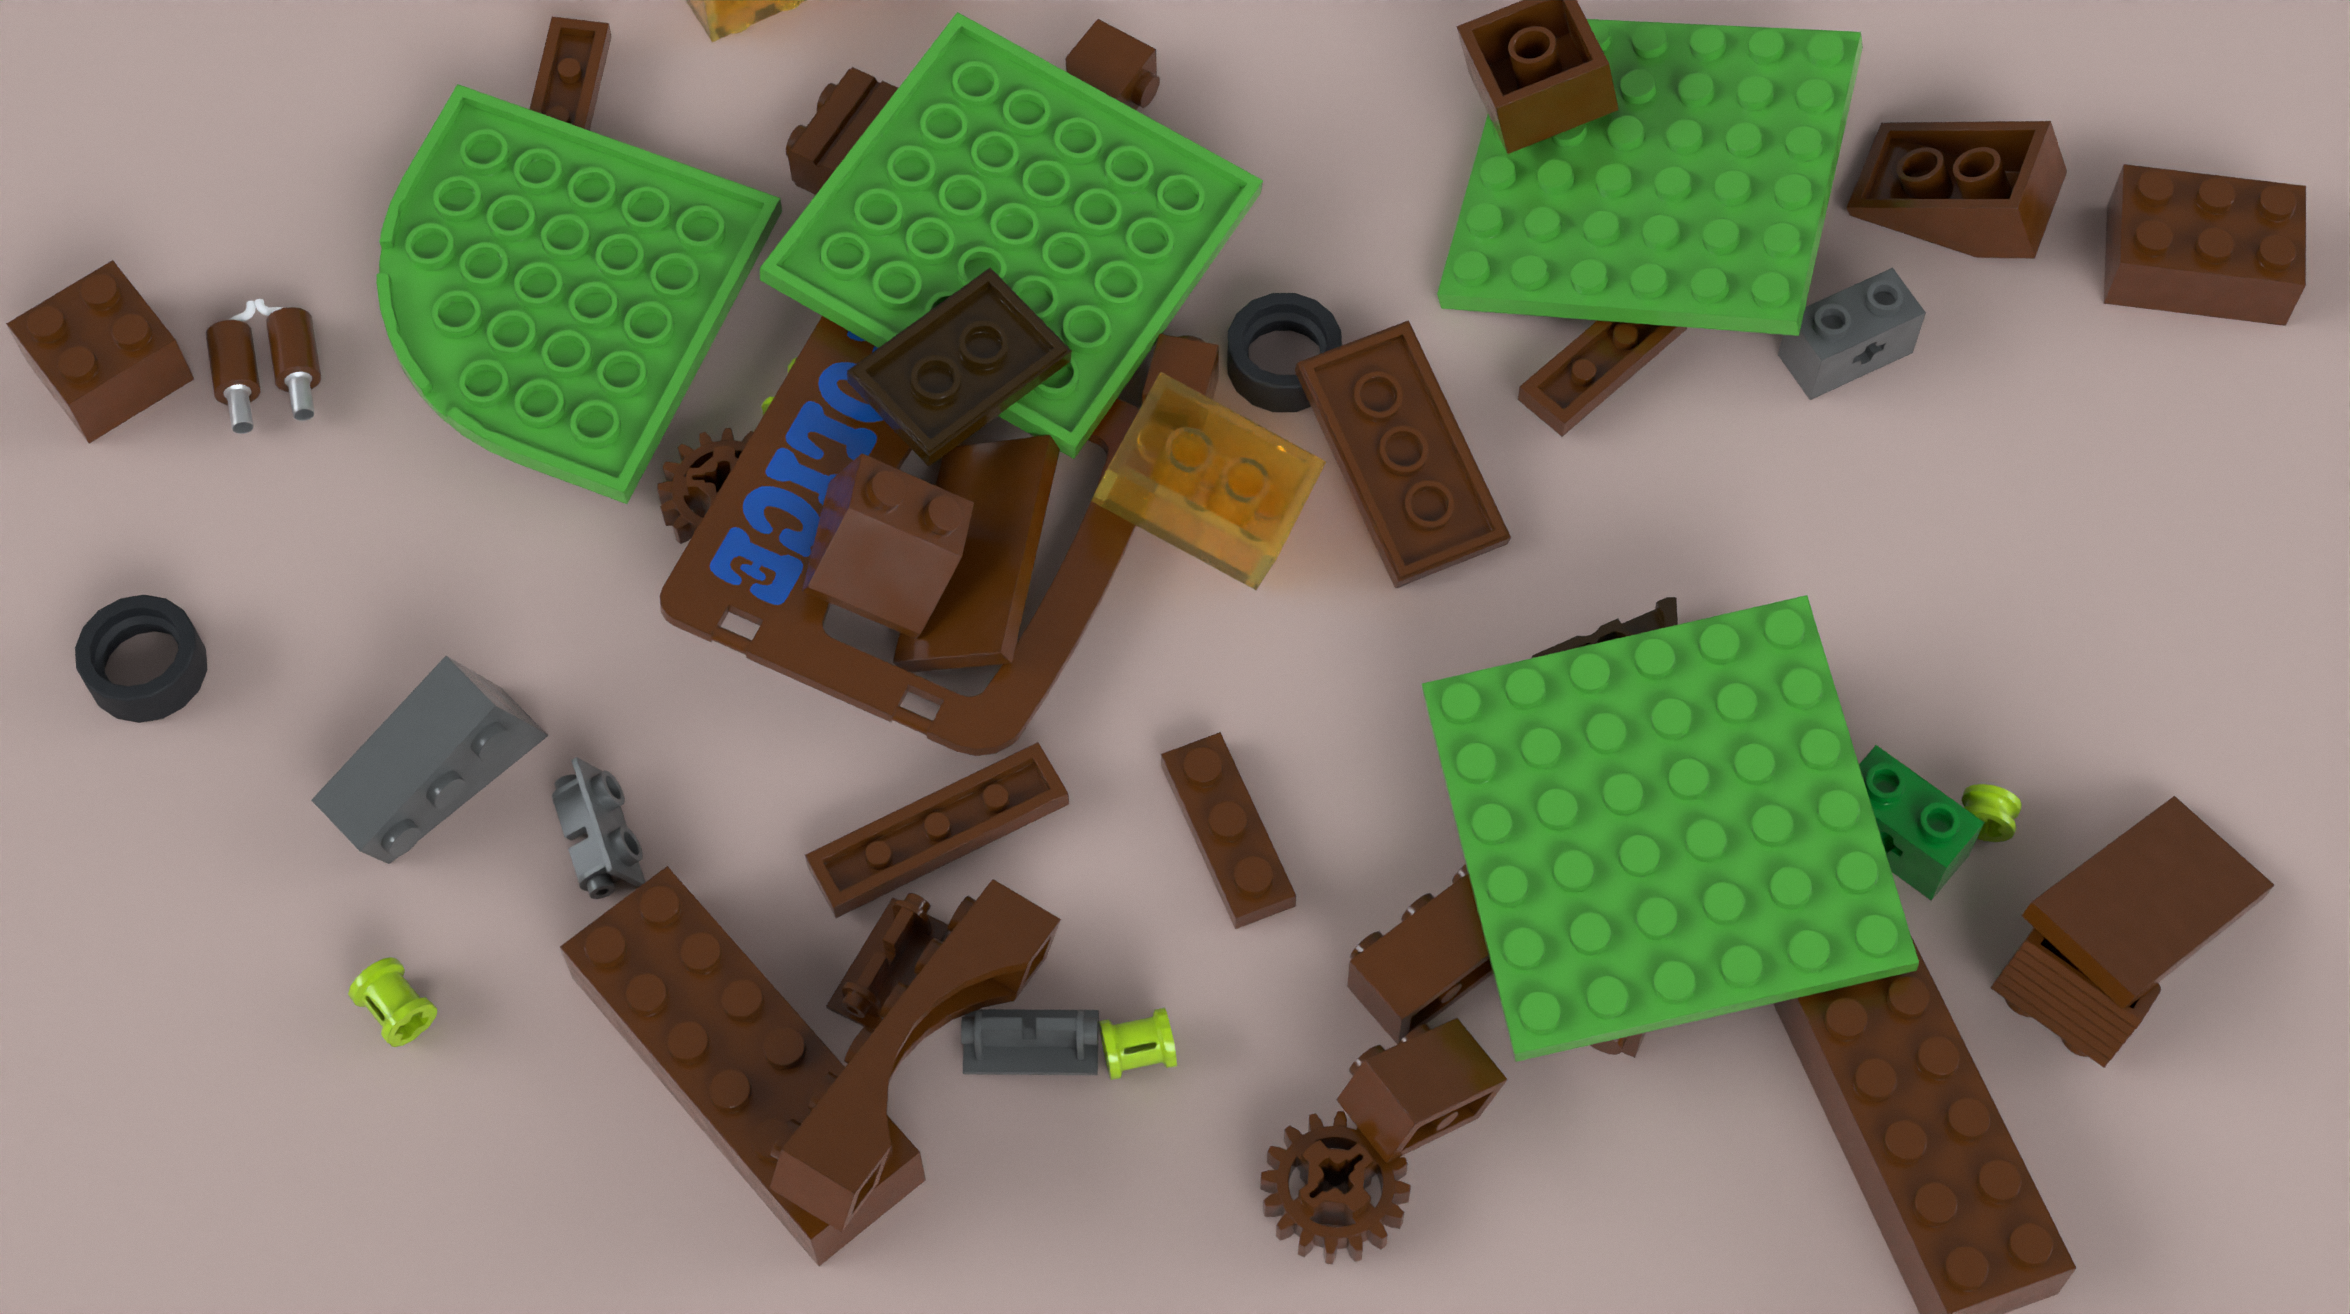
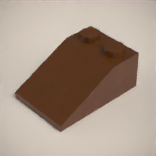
(1963, 184)

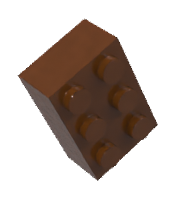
(2205, 245)

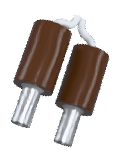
(235, 365)

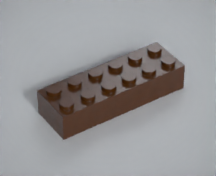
(721, 1043)
(1928, 1146)

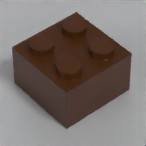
(1537, 70)
(100, 351)

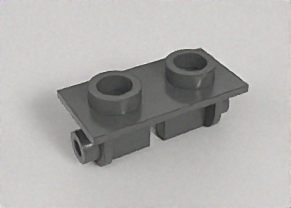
(593, 805)
(1030, 1042)

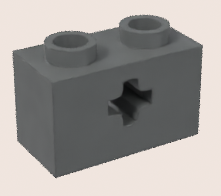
(1853, 334)

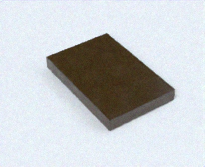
(959, 366)

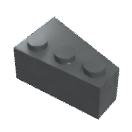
(427, 761)

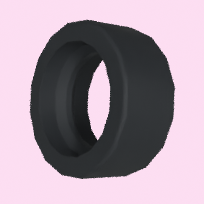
(1271, 314)
(121, 622)

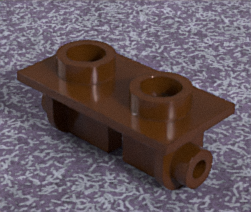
(886, 959)

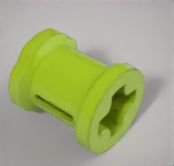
(392, 1001)
(1137, 1043)

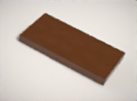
(1402, 454)
(988, 591)
(2147, 902)

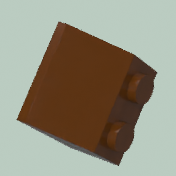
(886, 544)

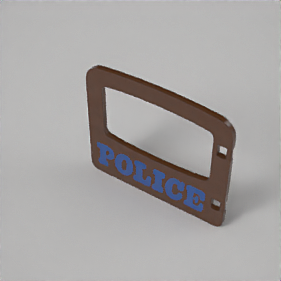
(761, 535)

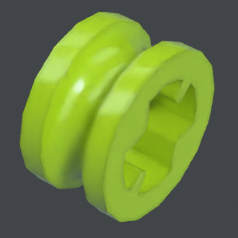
(1994, 807)

